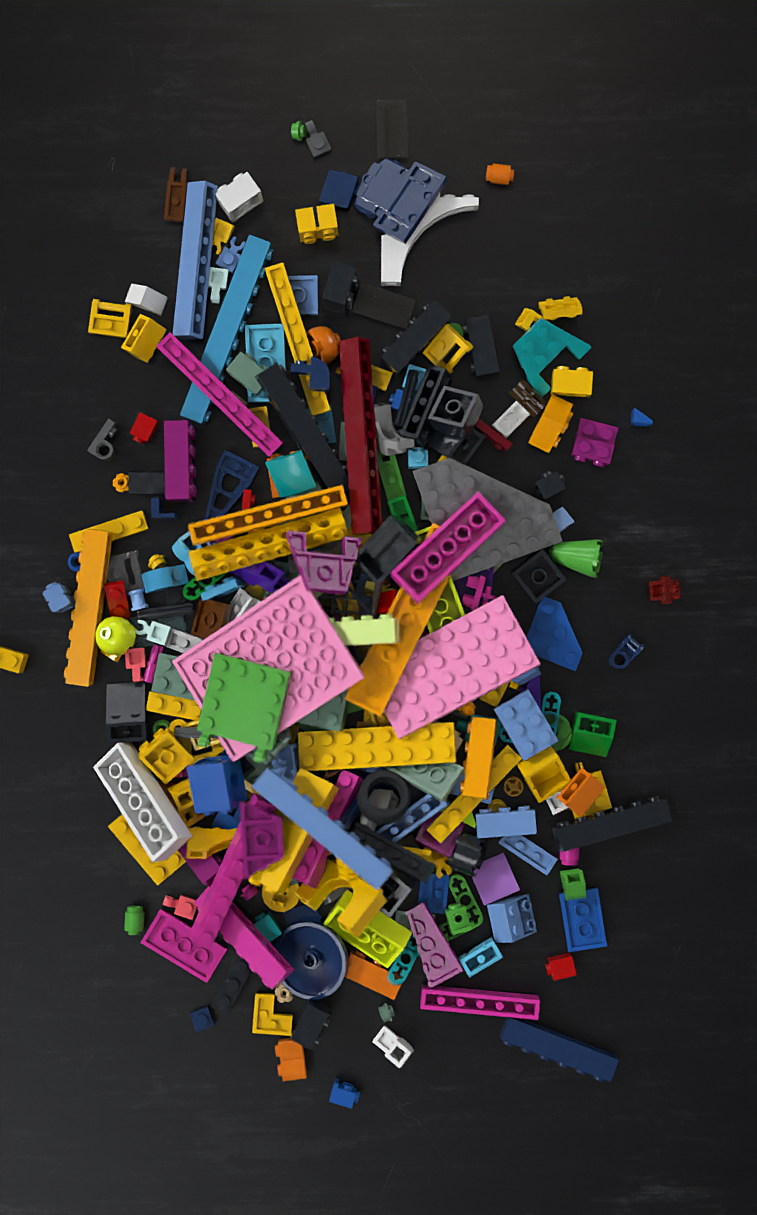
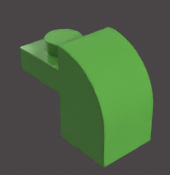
(573, 884)

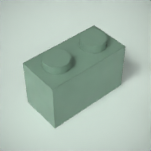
(244, 369)

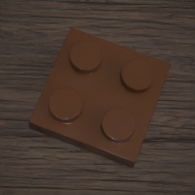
(210, 617)

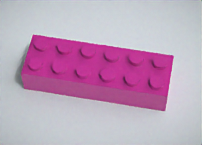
(447, 548)

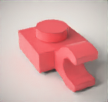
(136, 660)
(184, 905)

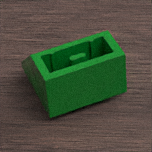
(592, 734)

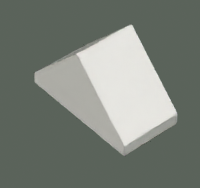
(146, 299)

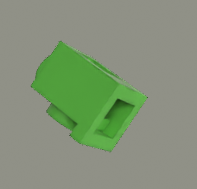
(457, 927)

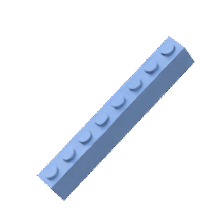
(195, 260)
(321, 828)

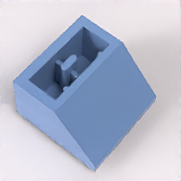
(512, 918)

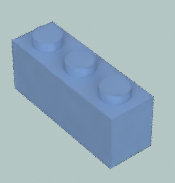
(505, 822)

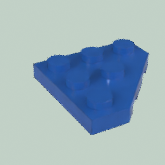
(552, 635)

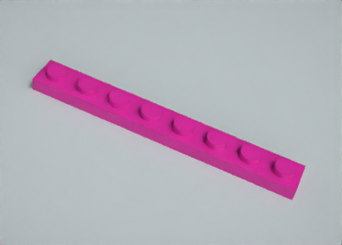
(219, 394)

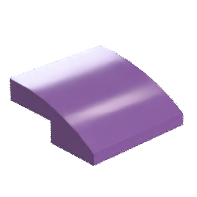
(495, 879)

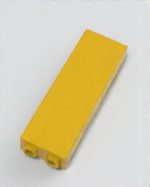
(295, 839)

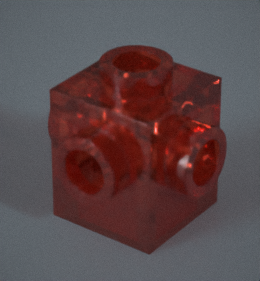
(664, 590)

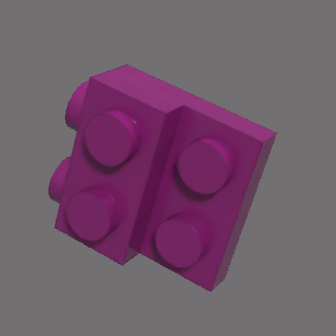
(594, 442)

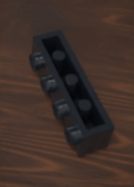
(417, 423)

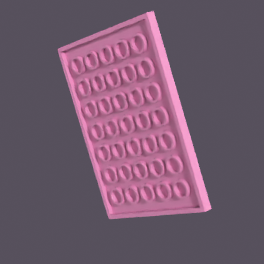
(282, 633)

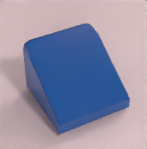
(640, 419)

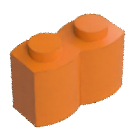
(292, 1060)

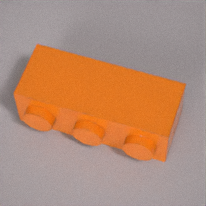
(371, 974)

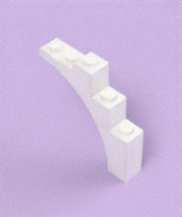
(395, 252)

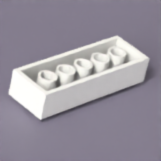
(142, 802)

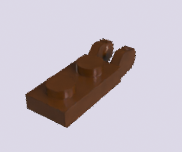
(176, 197)

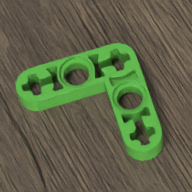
(463, 884)

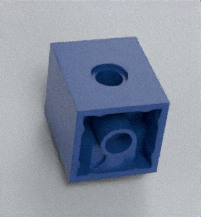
(216, 784)

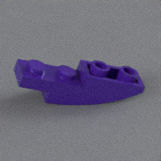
(264, 575)

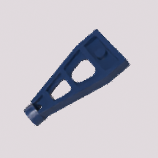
(237, 467)

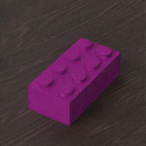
(179, 461)

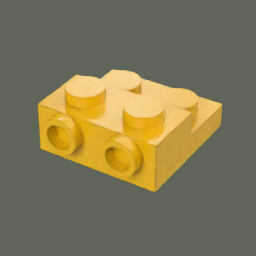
(165, 755)

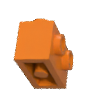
(581, 792)

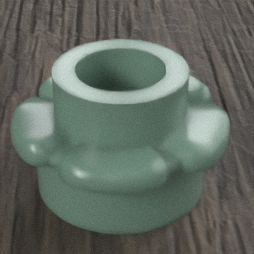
(386, 1012)

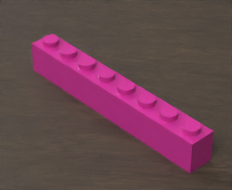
(223, 886)

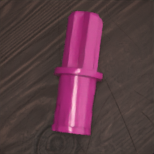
(152, 663)

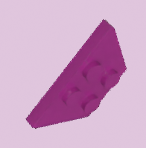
(260, 838)

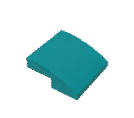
(291, 474)

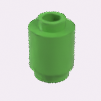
(134, 920)

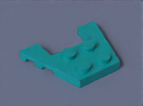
(540, 347)

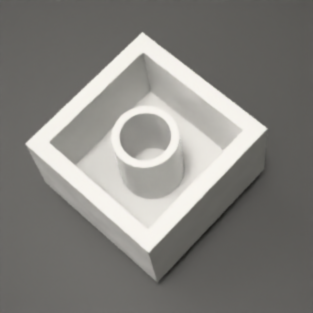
(239, 196)

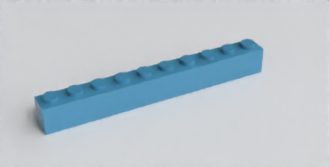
(229, 323)

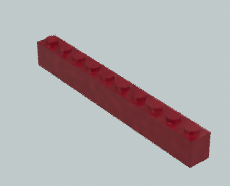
(360, 435)

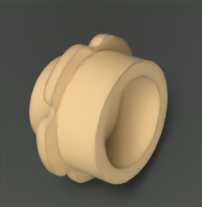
(283, 998)

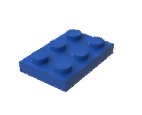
(583, 921)

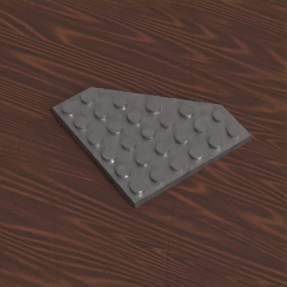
(528, 522)

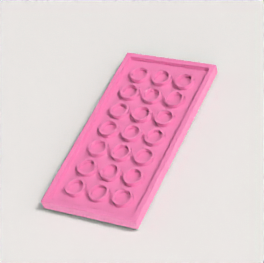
(459, 666)

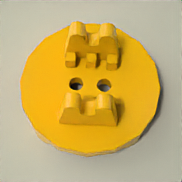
(281, 902)

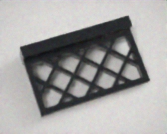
(357, 656)

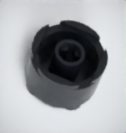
(468, 854)

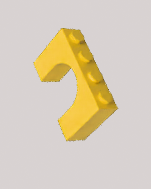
(361, 909)

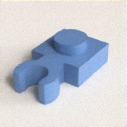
(229, 257)

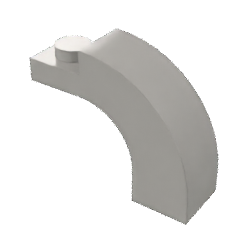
(387, 438)

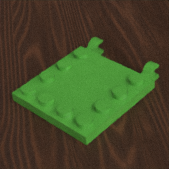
(243, 703)

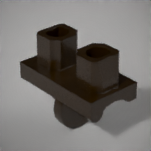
(528, 398)

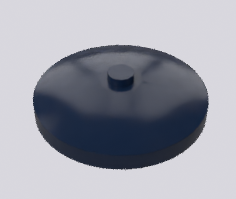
(316, 957)

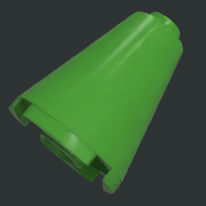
(578, 555)

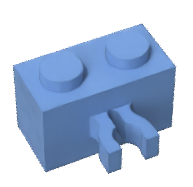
(287, 762)

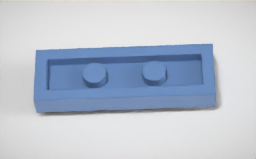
(529, 852)

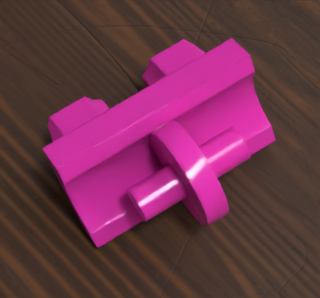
(478, 584)

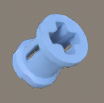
(137, 599)

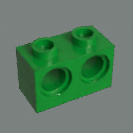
(400, 507)

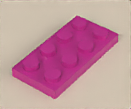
(172, 940)

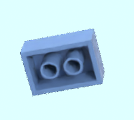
(525, 724)

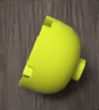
(115, 635)

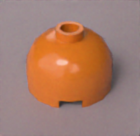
(324, 343)

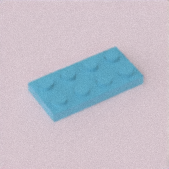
(267, 346)

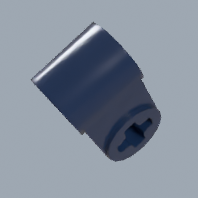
(628, 649)

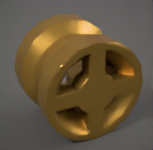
(515, 788)

